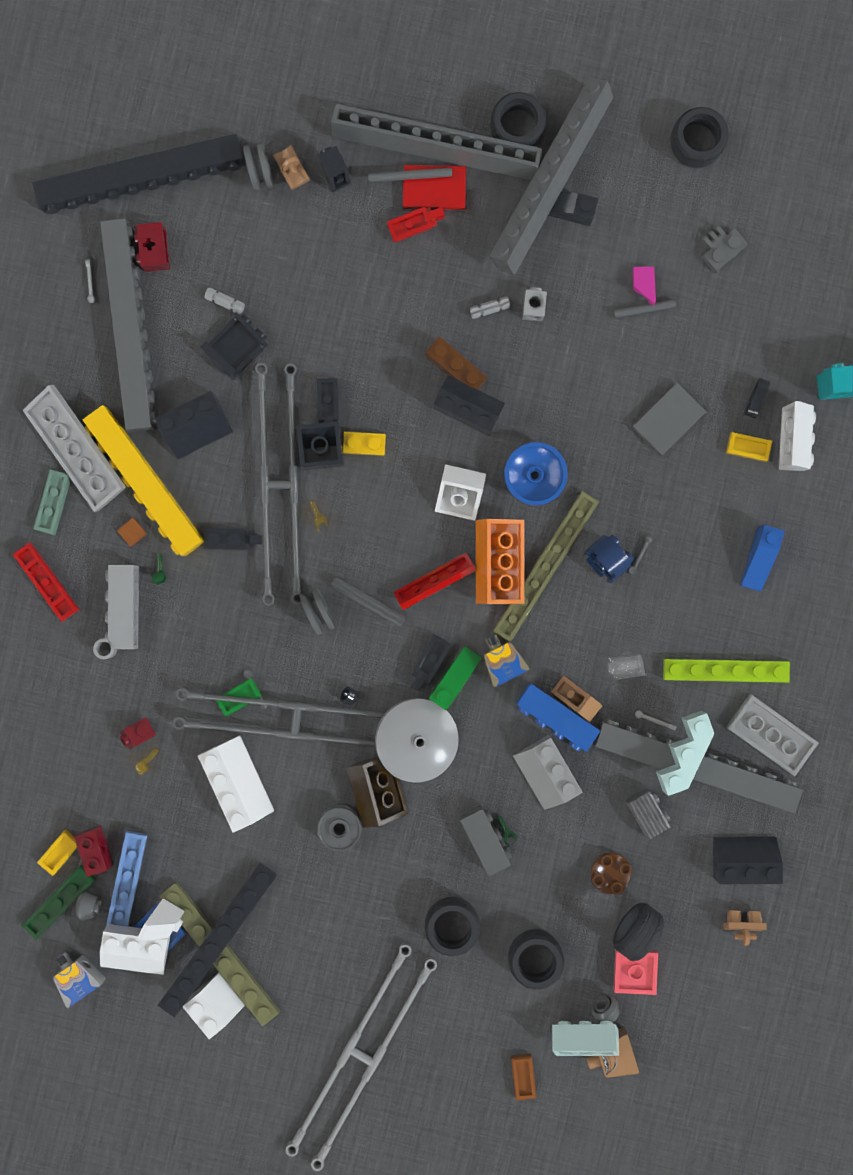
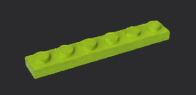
(726, 670)

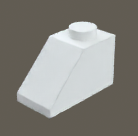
(162, 922)

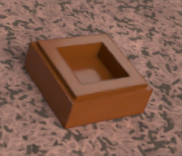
(132, 532)

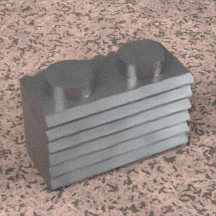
(648, 814)

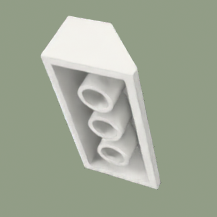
(236, 783)

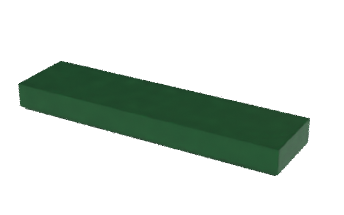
(58, 903)

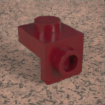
(137, 733)

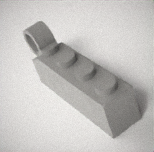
(122, 609)

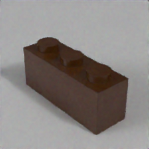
(454, 364)

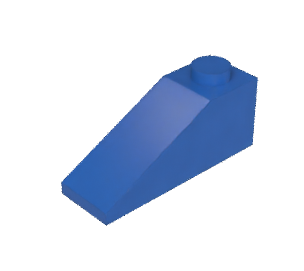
(762, 556)

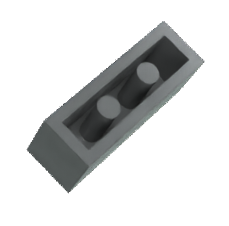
(486, 840)

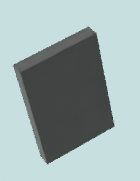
(669, 419)

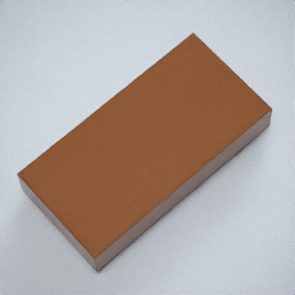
(523, 1077)

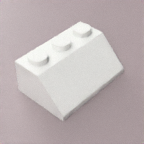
(797, 437)
(125, 951)

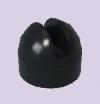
(348, 696)

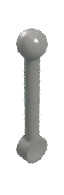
(91, 299)
(639, 714)

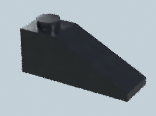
(574, 208)

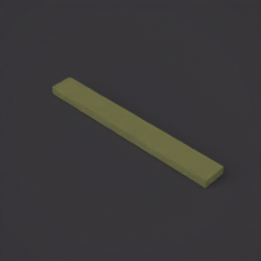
(547, 564)

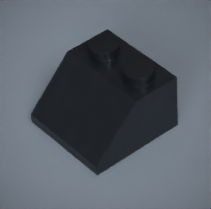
(320, 446)

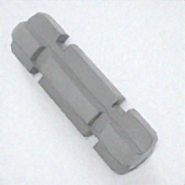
(224, 300)
(489, 307)

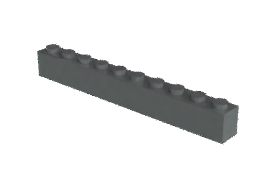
(435, 142)
(551, 175)
(128, 325)
(710, 771)

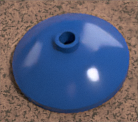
(536, 458)

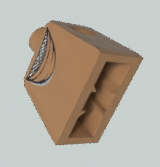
(616, 1065)

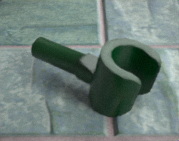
(159, 577)
(507, 833)

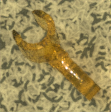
(318, 517)
(142, 767)

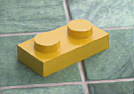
(364, 443)

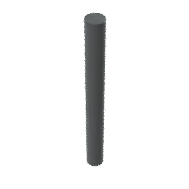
(413, 174)

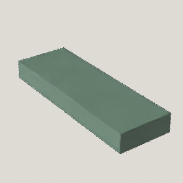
(52, 502)

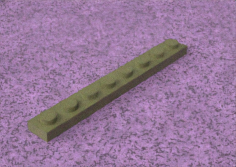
(227, 963)

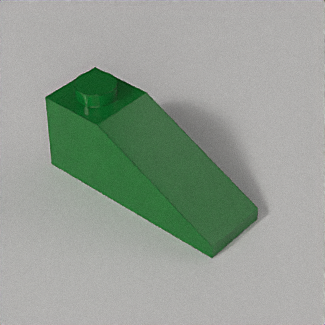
(455, 678)

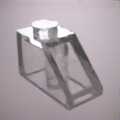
(626, 666)

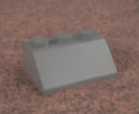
(547, 773)

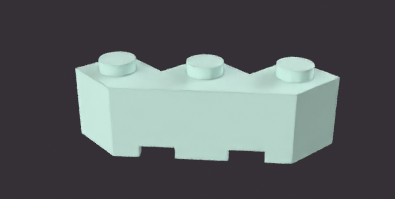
(687, 754)

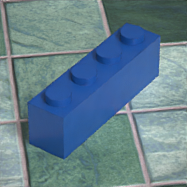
(558, 717)

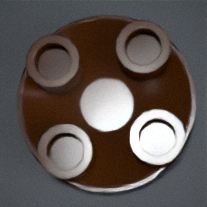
(610, 873)

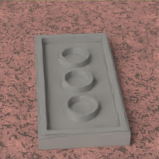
(772, 735)

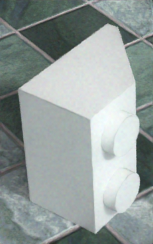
(460, 492)
(213, 1005)

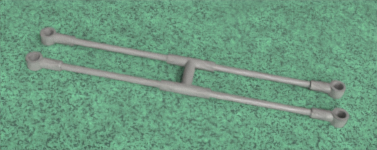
(372, 1062)

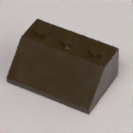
(376, 793)

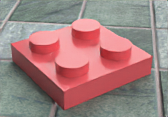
(636, 976)

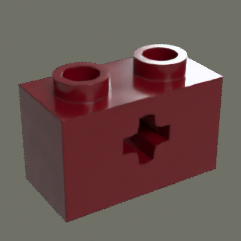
(158, 257)
(93, 850)

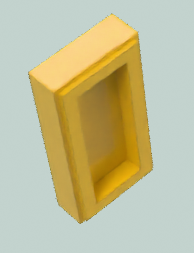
(749, 446)
(58, 853)

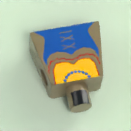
(503, 661)

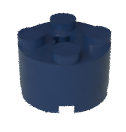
(608, 558)

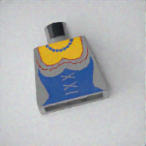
(76, 978)

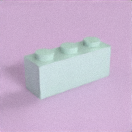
(585, 1039)

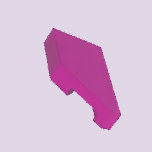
(644, 283)

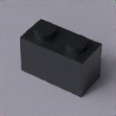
(334, 168)

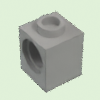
(529, 312)

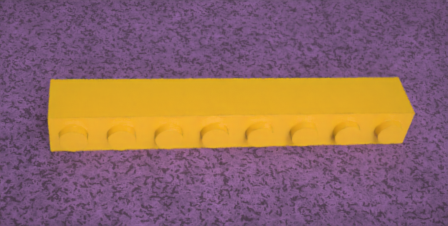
(143, 480)

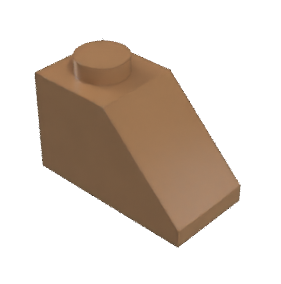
(576, 698)

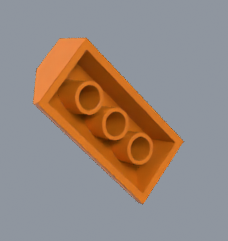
(499, 561)

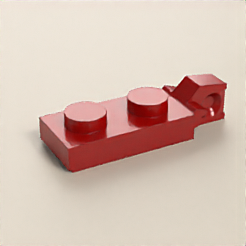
(414, 223)

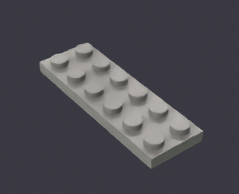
(74, 448)

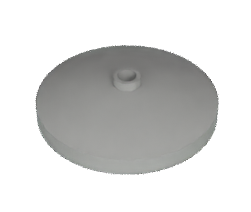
(402, 728)

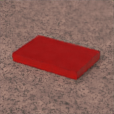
(435, 192)

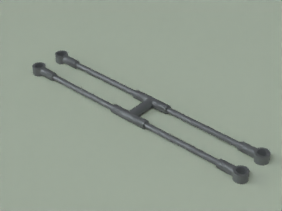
(291, 484)
(297, 707)

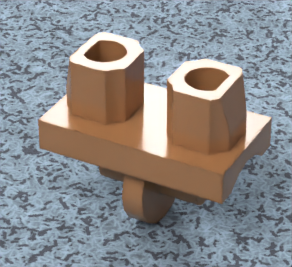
(291, 167)
(754, 924)

